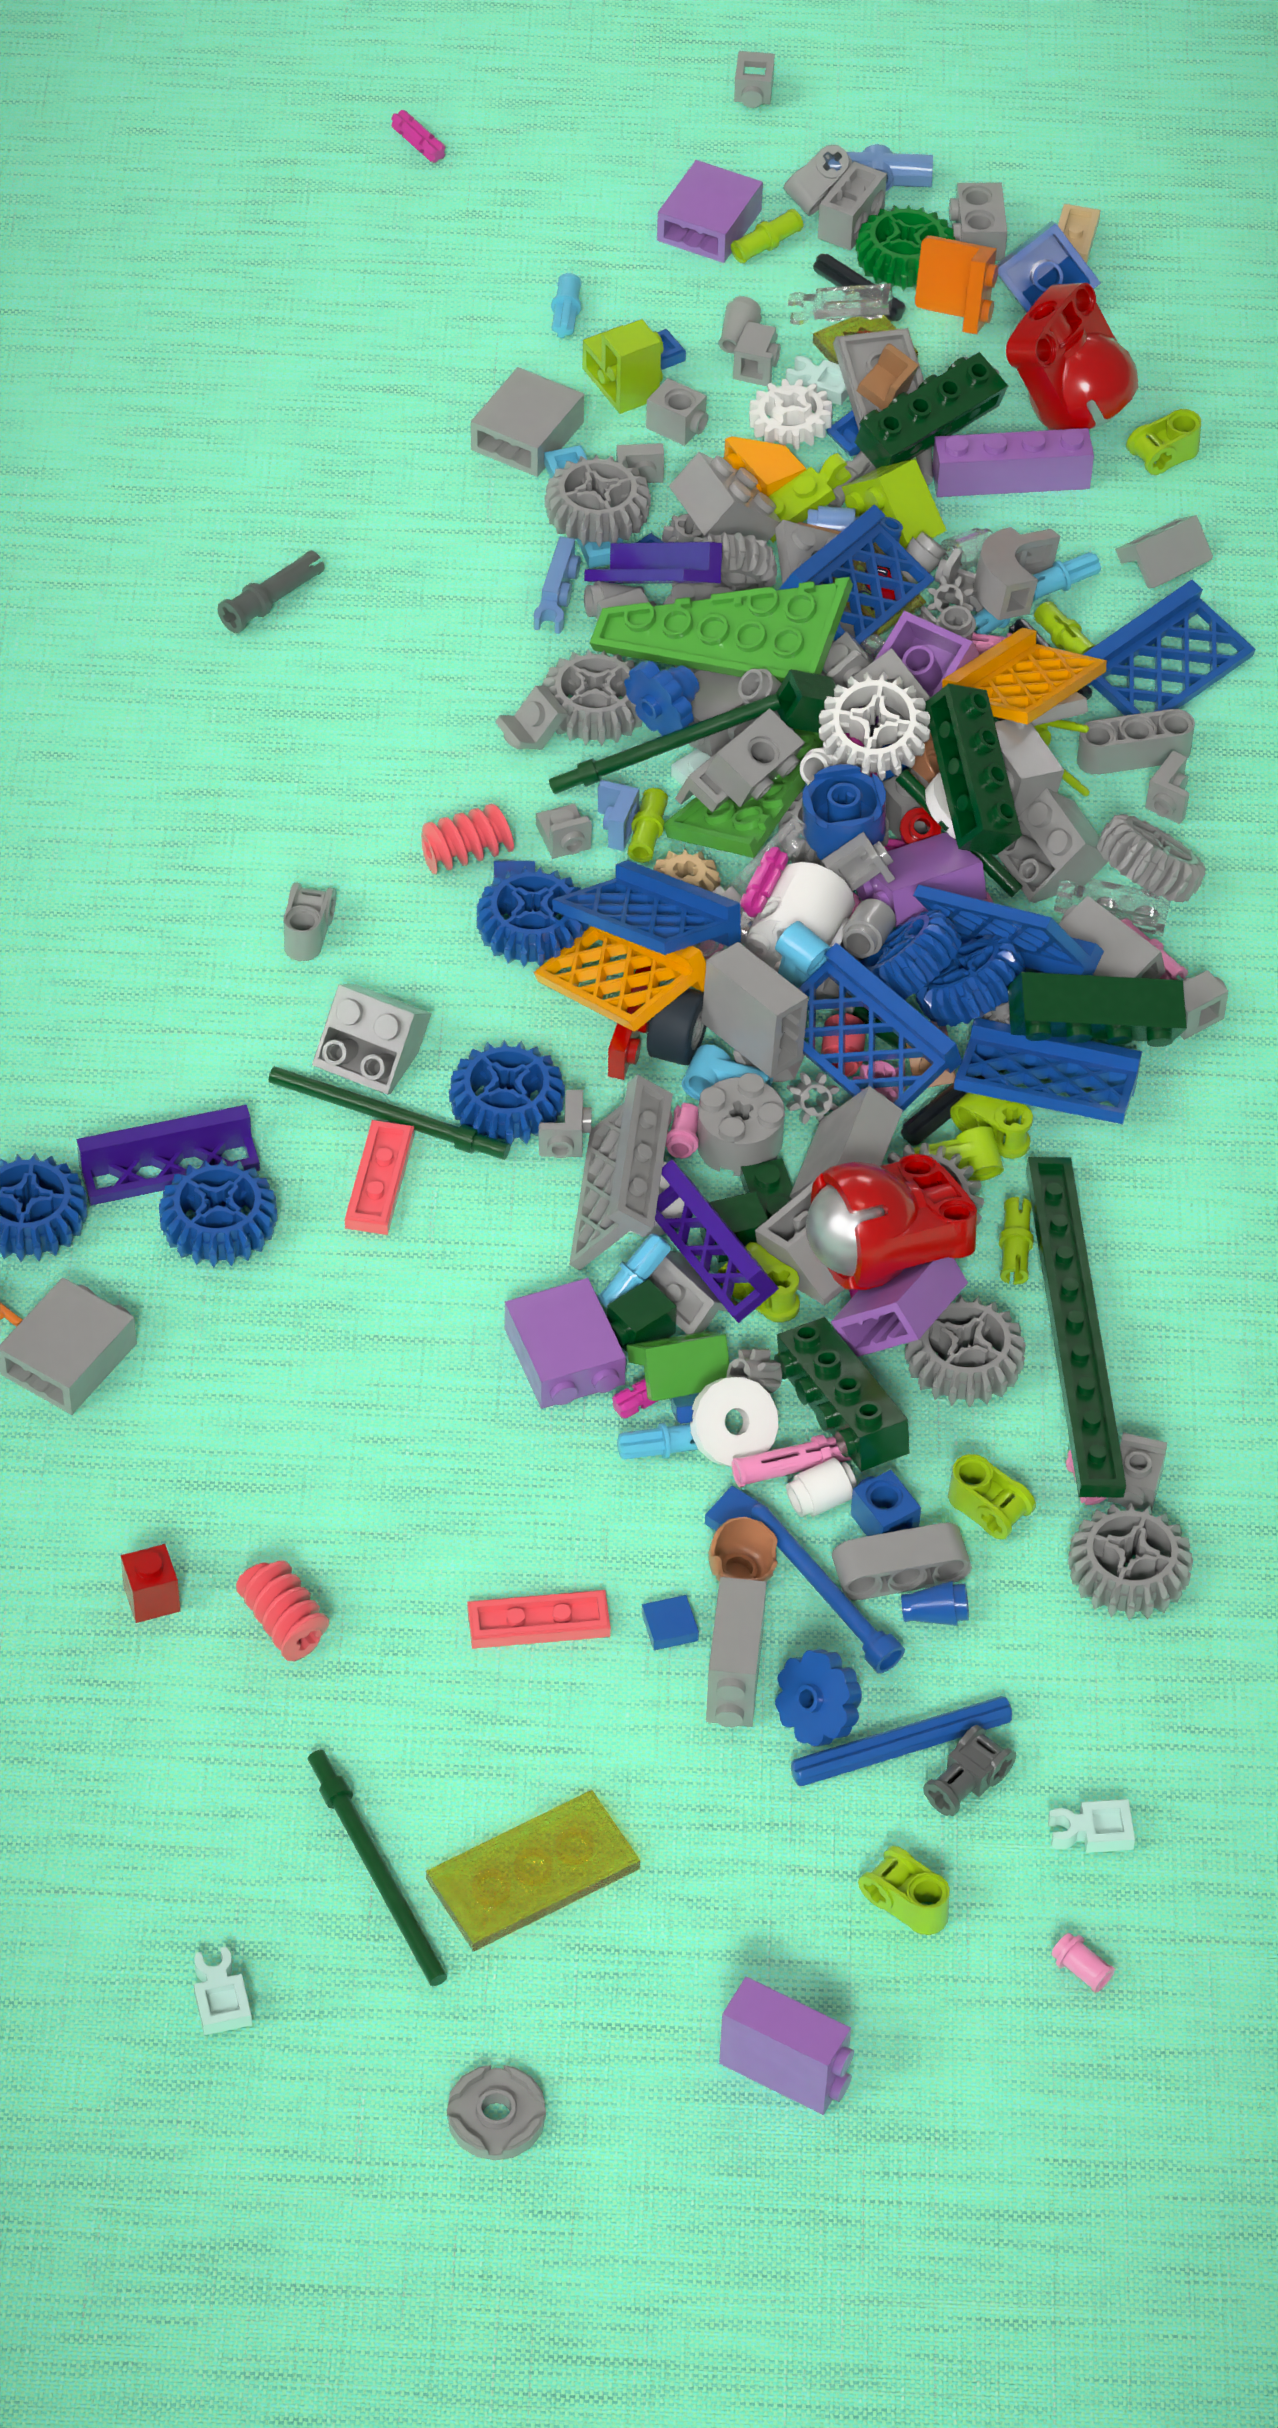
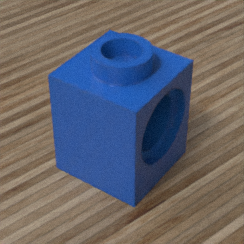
(888, 1493)

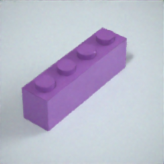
(1012, 462)

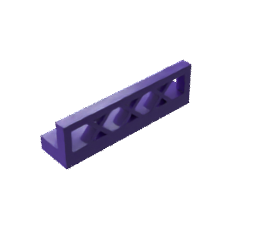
(661, 563)
(164, 1147)
(717, 1231)

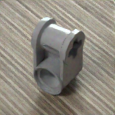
(816, 179)
(307, 921)

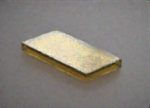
(532, 1870)

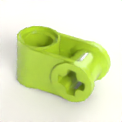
(1168, 441)
(999, 1114)
(784, 1303)
(995, 1498)
(902, 1885)

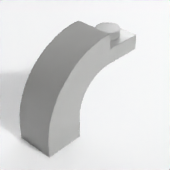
(1006, 570)

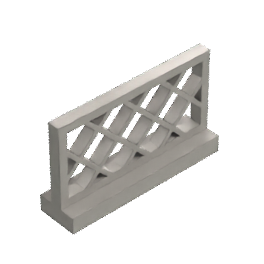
(622, 1172)

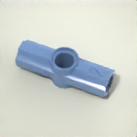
(901, 169)

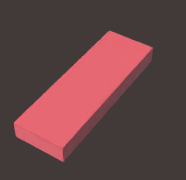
(379, 1177)
(538, 1619)

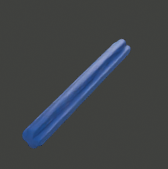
(900, 1741)

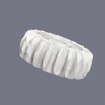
(845, 716)

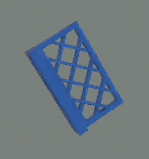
(857, 544)
(1148, 629)
(654, 910)
(1038, 937)
(895, 1016)
(1070, 1066)

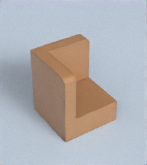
(888, 377)

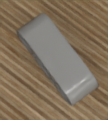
(1134, 741)
(901, 1561)

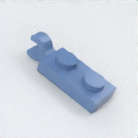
(557, 585)

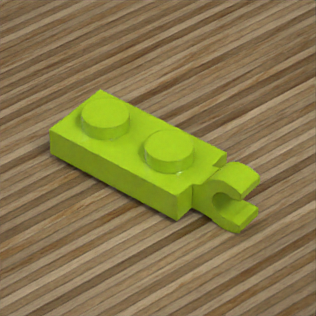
(809, 490)

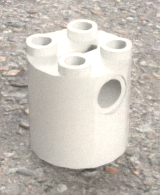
(804, 895)

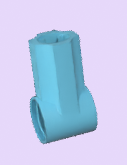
(801, 953)
(713, 1065)

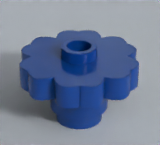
(662, 696)
(818, 1697)

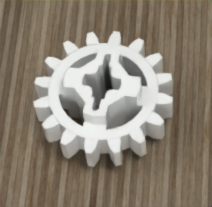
(790, 414)

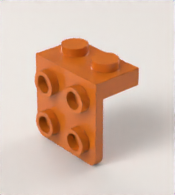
(957, 280)

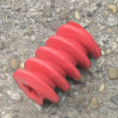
(465, 835)
(283, 1608)

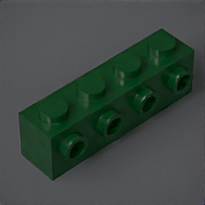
(934, 409)
(972, 769)
(1097, 1008)
(842, 1394)

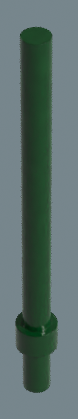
(591, 771)
(464, 1137)
(338, 1797)

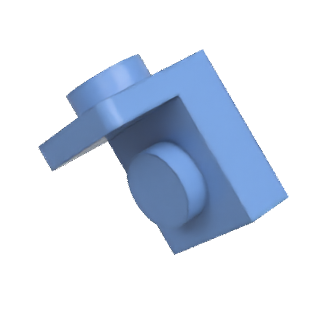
(618, 806)

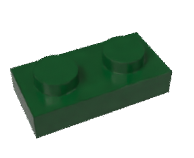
(770, 1183)

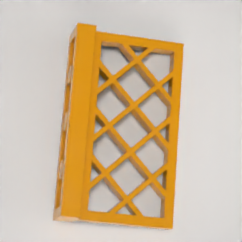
(1021, 681)
(685, 965)

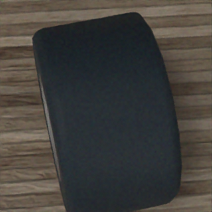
(677, 1029)

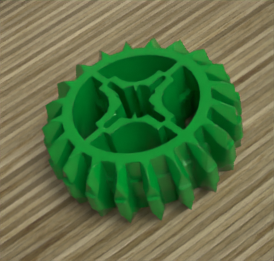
(891, 244)

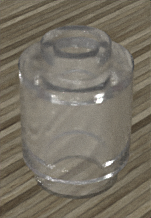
(970, 543)

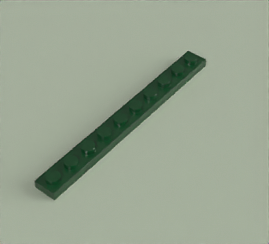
(1075, 1328)

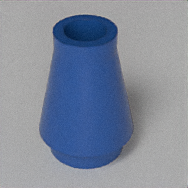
(937, 1605)

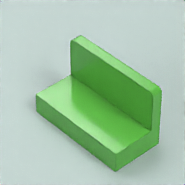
(681, 1363)

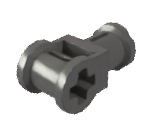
(970, 1768)

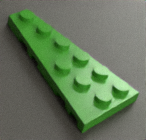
(731, 629)
(746, 827)

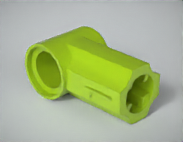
(977, 1150)

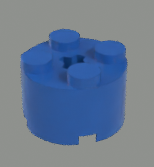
(842, 806)

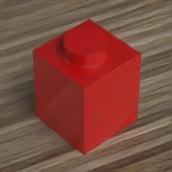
(150, 1583)

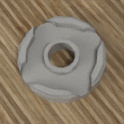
(491, 2137)

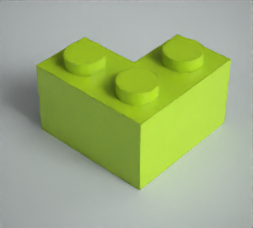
(625, 364)
(900, 494)

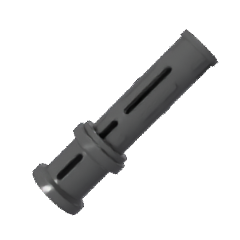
(258, 598)

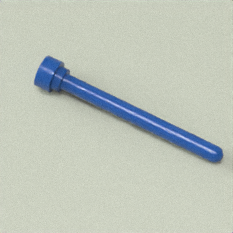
(880, 1649)

